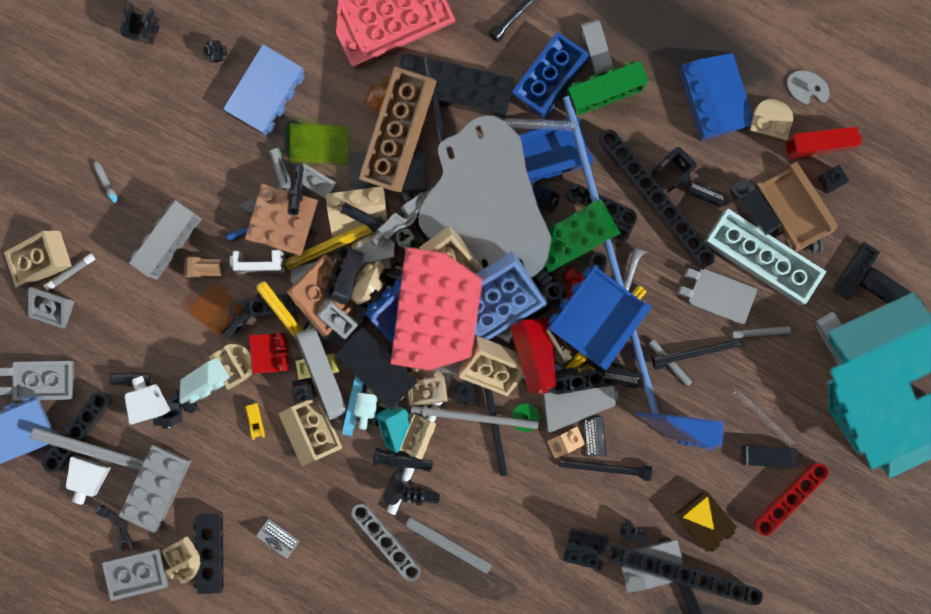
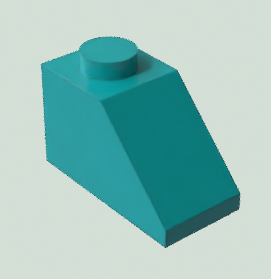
(393, 426)

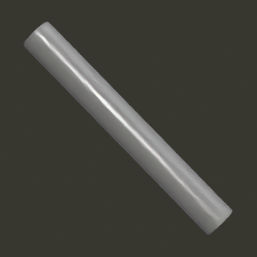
(761, 332)
(673, 366)

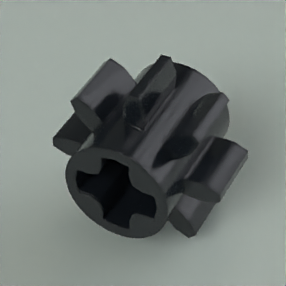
(214, 51)

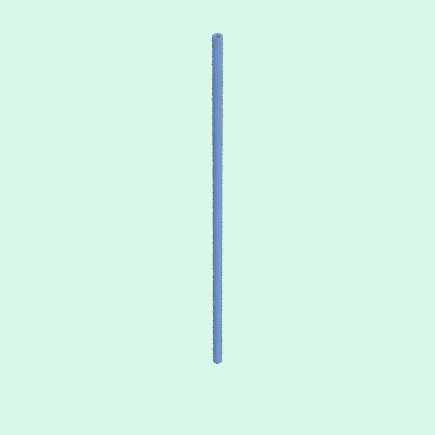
(610, 254)

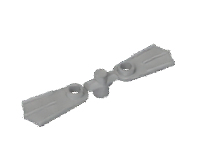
(371, 253)

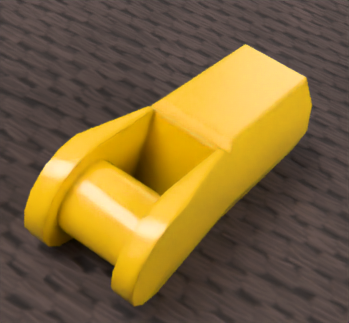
(254, 417)

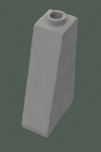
(575, 406)

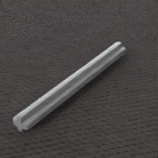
(87, 449)

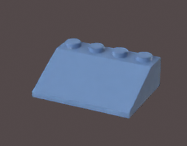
(505, 296)

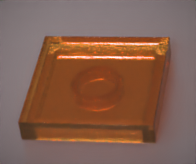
(213, 308)

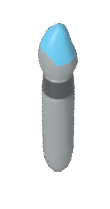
(105, 182)

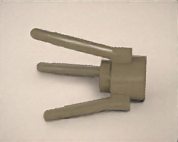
(561, 353)

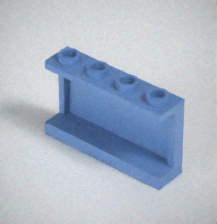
(264, 90)
(17, 425)

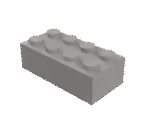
(165, 240)
(155, 488)

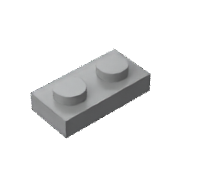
(317, 182)

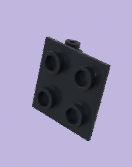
(583, 548)

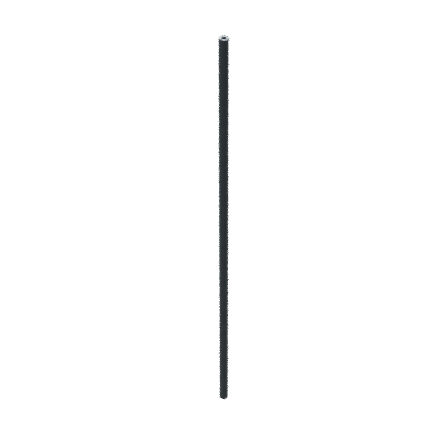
(488, 393)

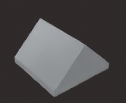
(49, 307)

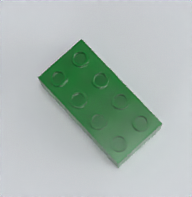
(607, 88)
(579, 234)

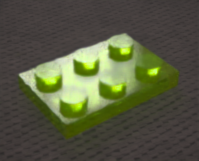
(318, 143)

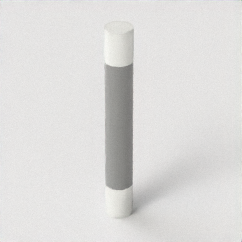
(69, 272)

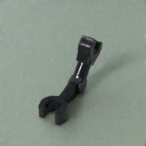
(105, 512)

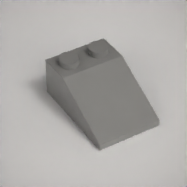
(665, 550)

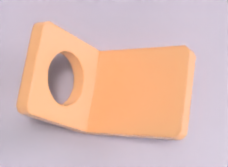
(568, 441)

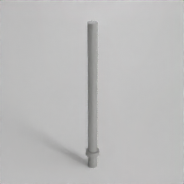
(424, 411)

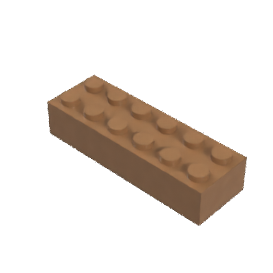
(397, 129)

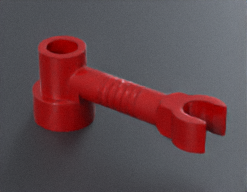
(572, 277)

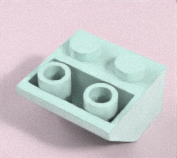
(202, 381)

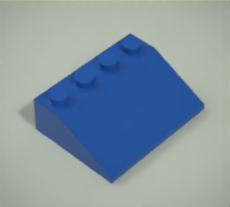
(716, 96)
(687, 430)

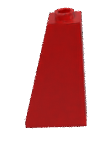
(822, 142)
(535, 354)

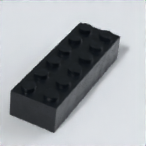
(465, 86)

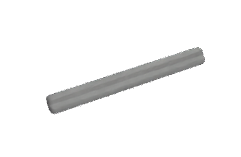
(448, 545)

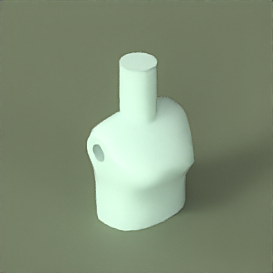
(365, 408)

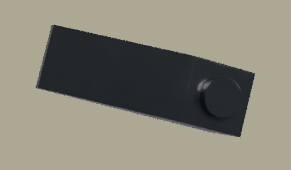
(754, 206)

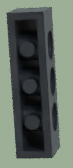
(214, 522)

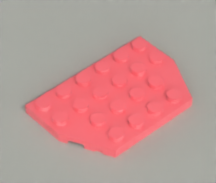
(380, 26)
(435, 311)

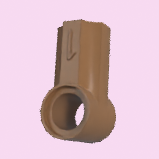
(198, 267)

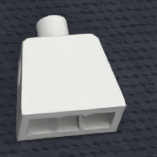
(145, 402)
(85, 478)

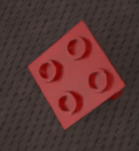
(268, 353)

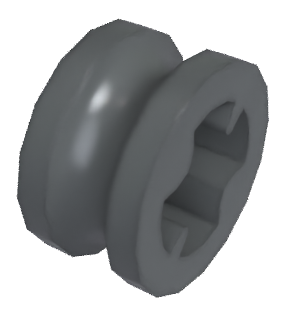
(816, 246)

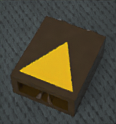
(706, 521)

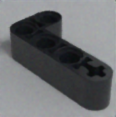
(617, 217)

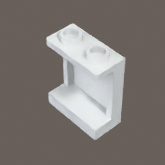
(276, 266)

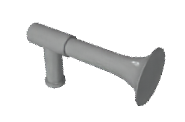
(636, 255)

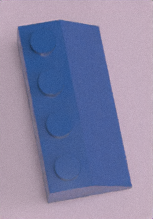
(550, 75)

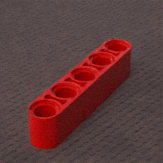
(781, 500)

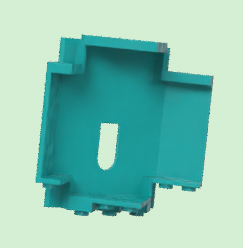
(872, 386)

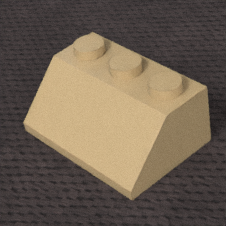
(368, 200)
(492, 367)
(310, 431)

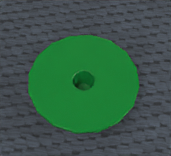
(525, 412)

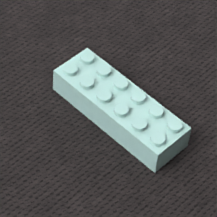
(764, 257)

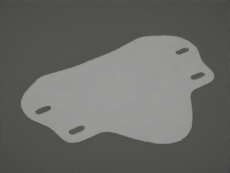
(488, 196)

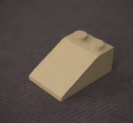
(451, 243)
(37, 258)

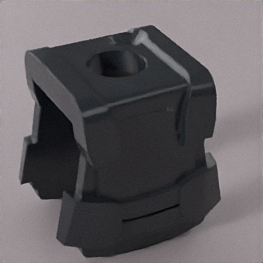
(132, 22)
(683, 160)

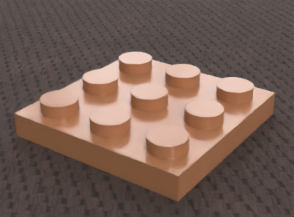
(274, 226)
(310, 293)

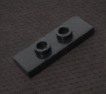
(855, 270)

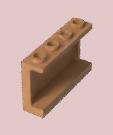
(797, 207)

